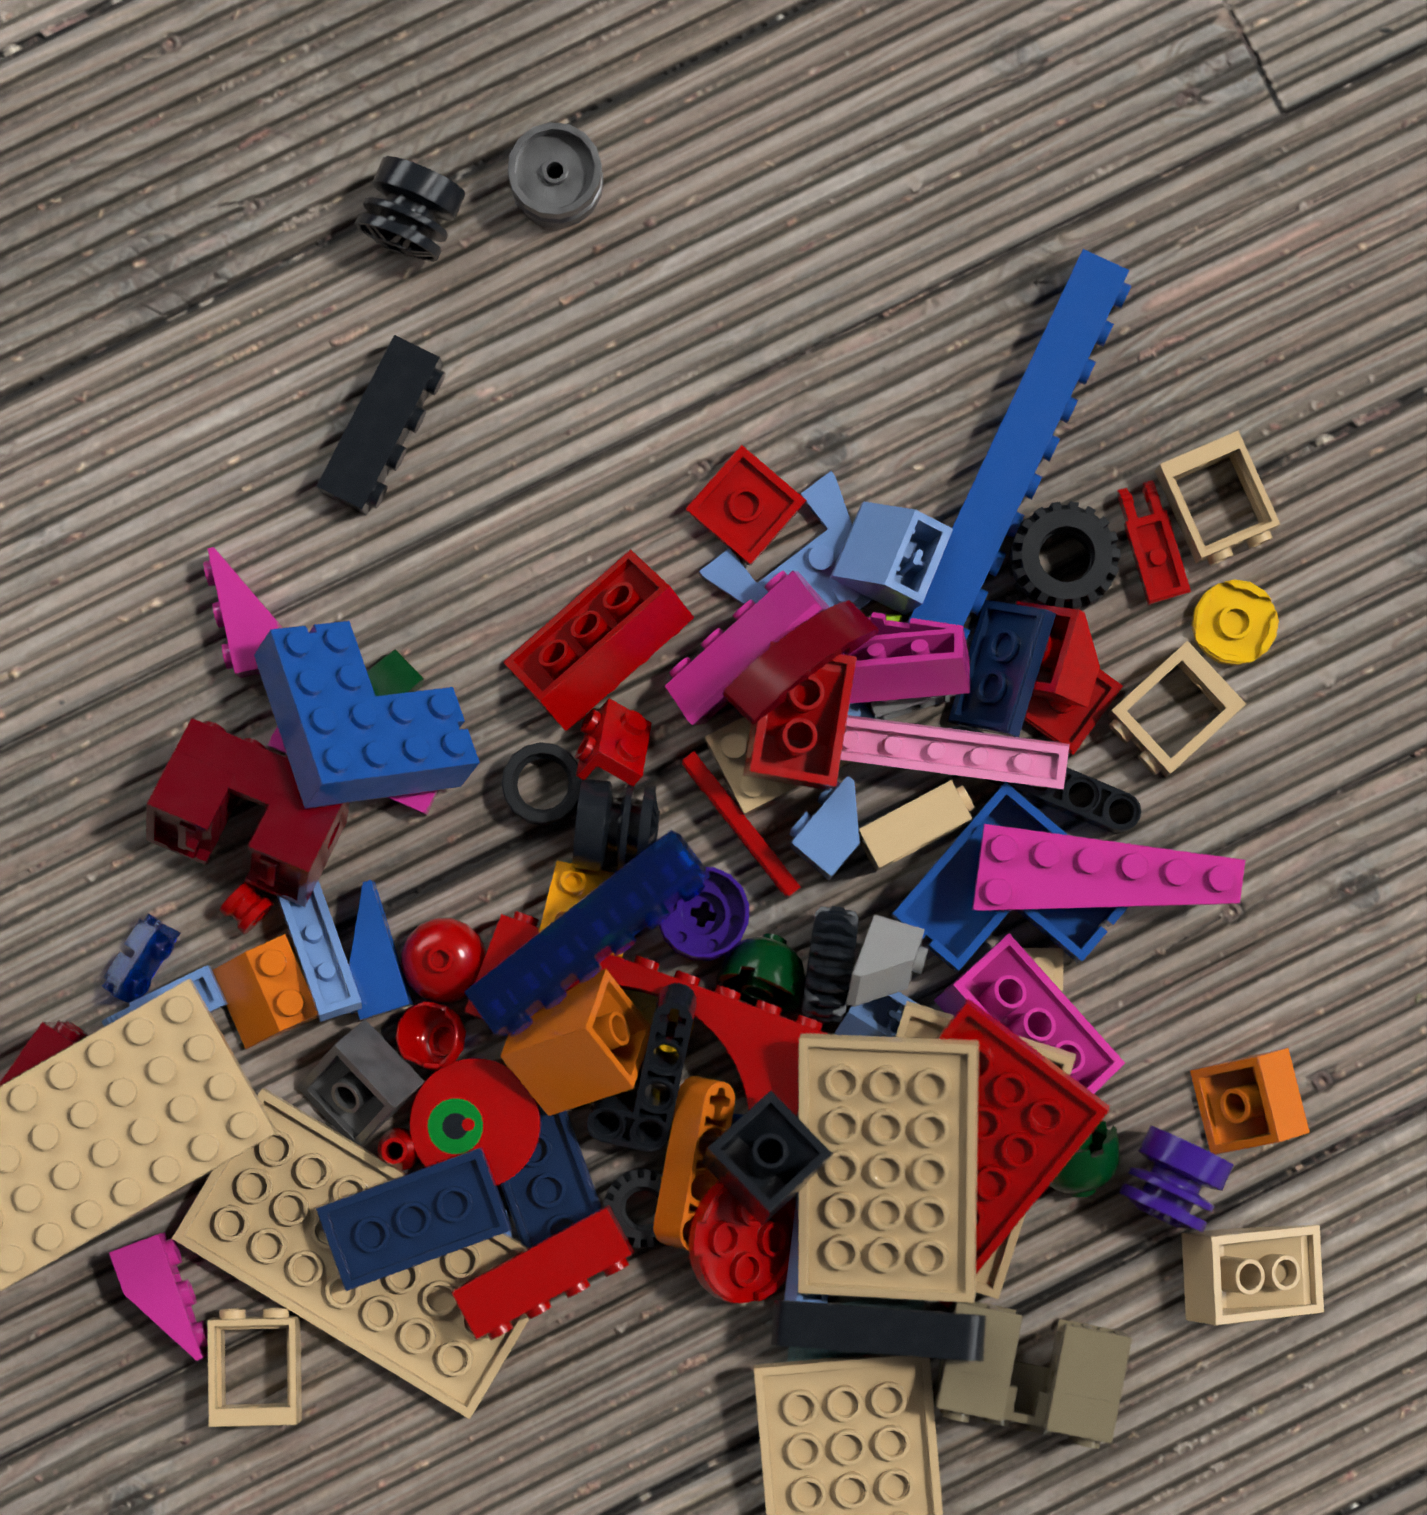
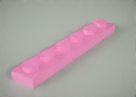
(955, 752)

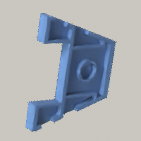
(813, 561)

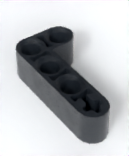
(658, 1067)

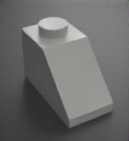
(886, 960)

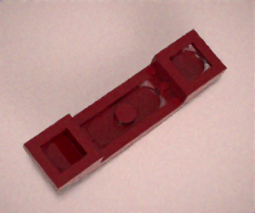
(797, 657)

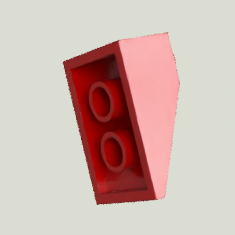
(806, 733)

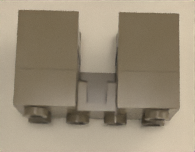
(1070, 1397)

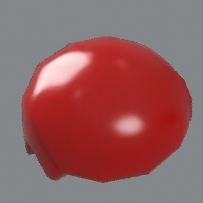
(430, 1035)

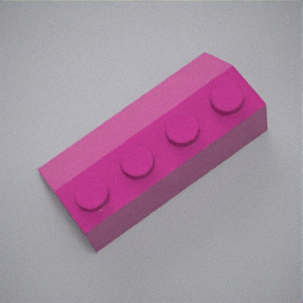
(700, 683)
(1033, 1007)

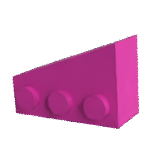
(911, 661)

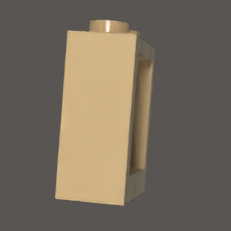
(1200, 458)
(1211, 685)
(915, 825)
(253, 1414)

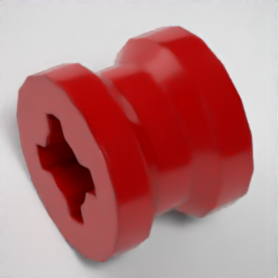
(246, 907)

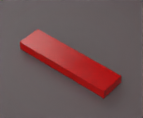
(740, 825)

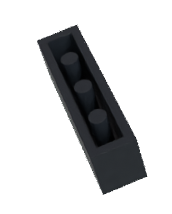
(381, 425)

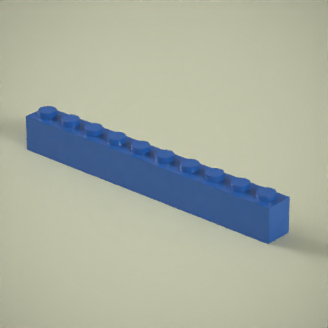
(1024, 440)

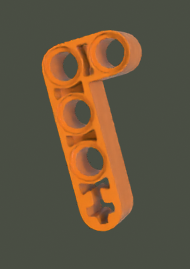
(700, 1117)

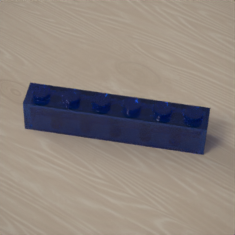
(588, 934)

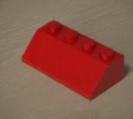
(599, 639)

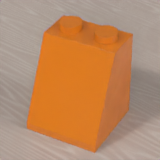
(580, 1047)

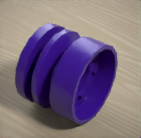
(731, 912)
(1176, 1179)

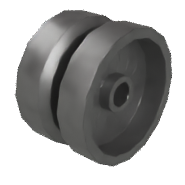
(555, 150)

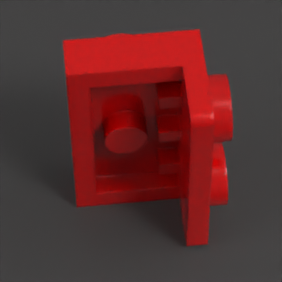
(615, 742)

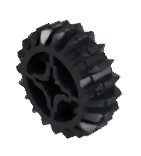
(830, 964)

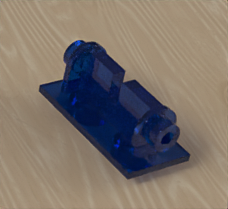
(132, 977)

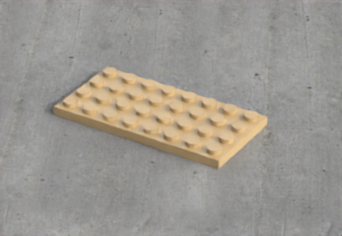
(118, 1127)
(264, 1229)

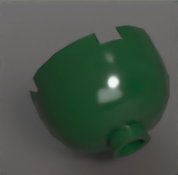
(764, 971)
(1091, 1164)

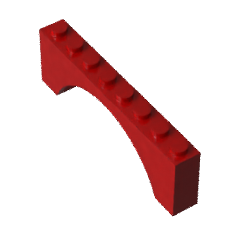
(756, 1037)

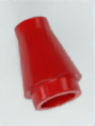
(402, 1137)

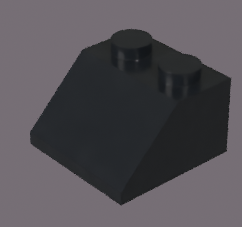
(766, 1157)

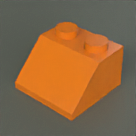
(266, 991)
(1250, 1101)

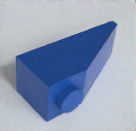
(376, 960)

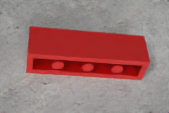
(542, 1273)

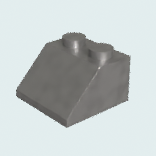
(360, 1083)

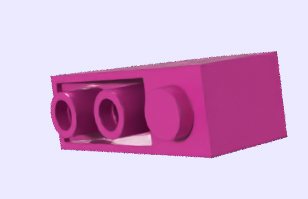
(240, 613)
(155, 1286)

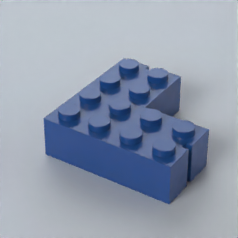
(347, 739)
(946, 893)

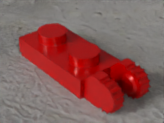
(1154, 547)

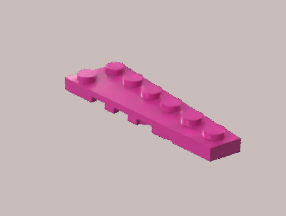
(1066, 872)

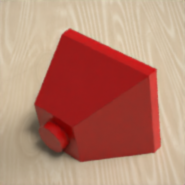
(1069, 659)

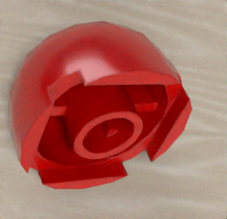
(442, 959)

